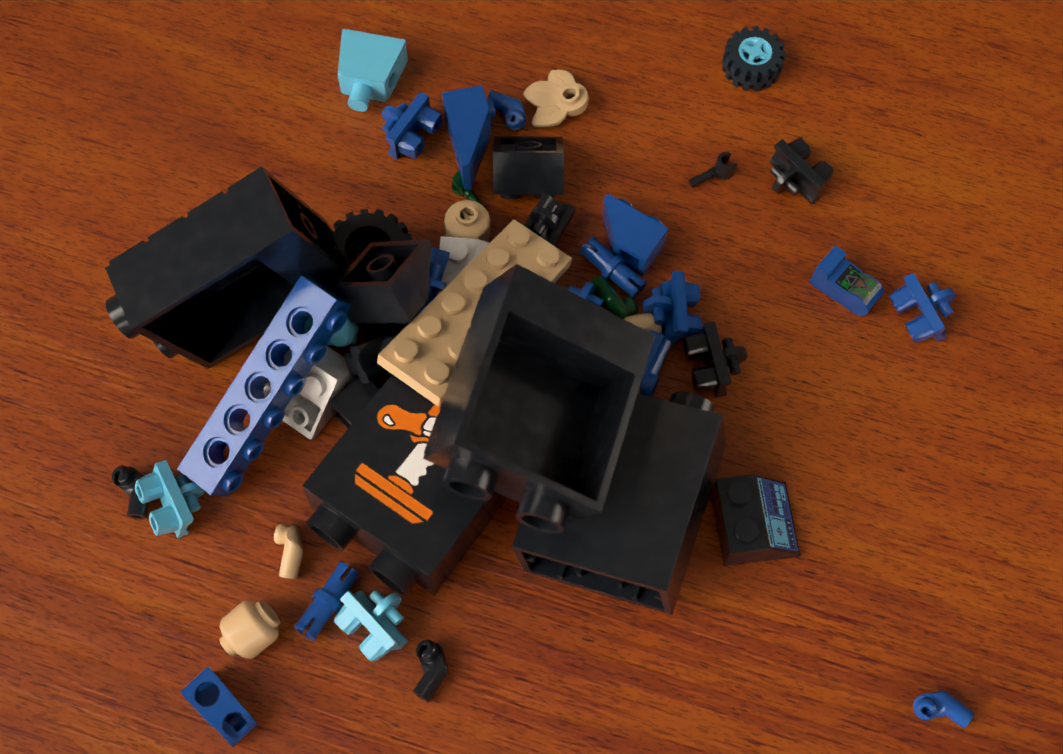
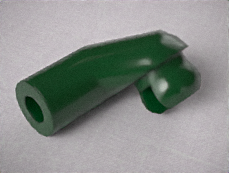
(612, 301)

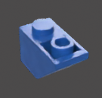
(632, 233)

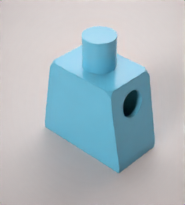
(369, 67)

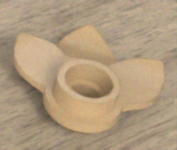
(553, 98)

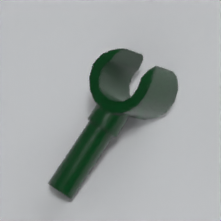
(458, 188)

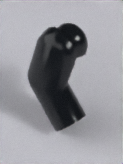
(125, 478)
(434, 669)

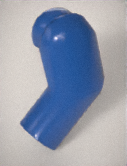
(511, 109)

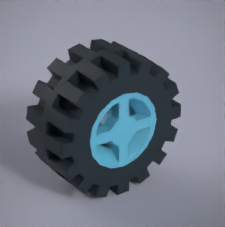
(744, 49)

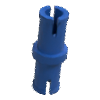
(613, 267)
(326, 601)

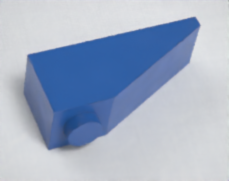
(469, 127)

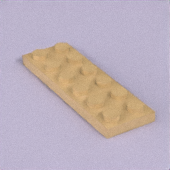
(430, 344)

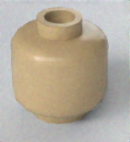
(468, 220)
(249, 629)

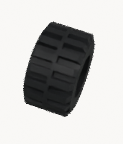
(361, 229)

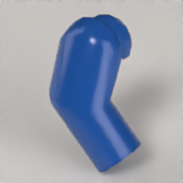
(940, 704)

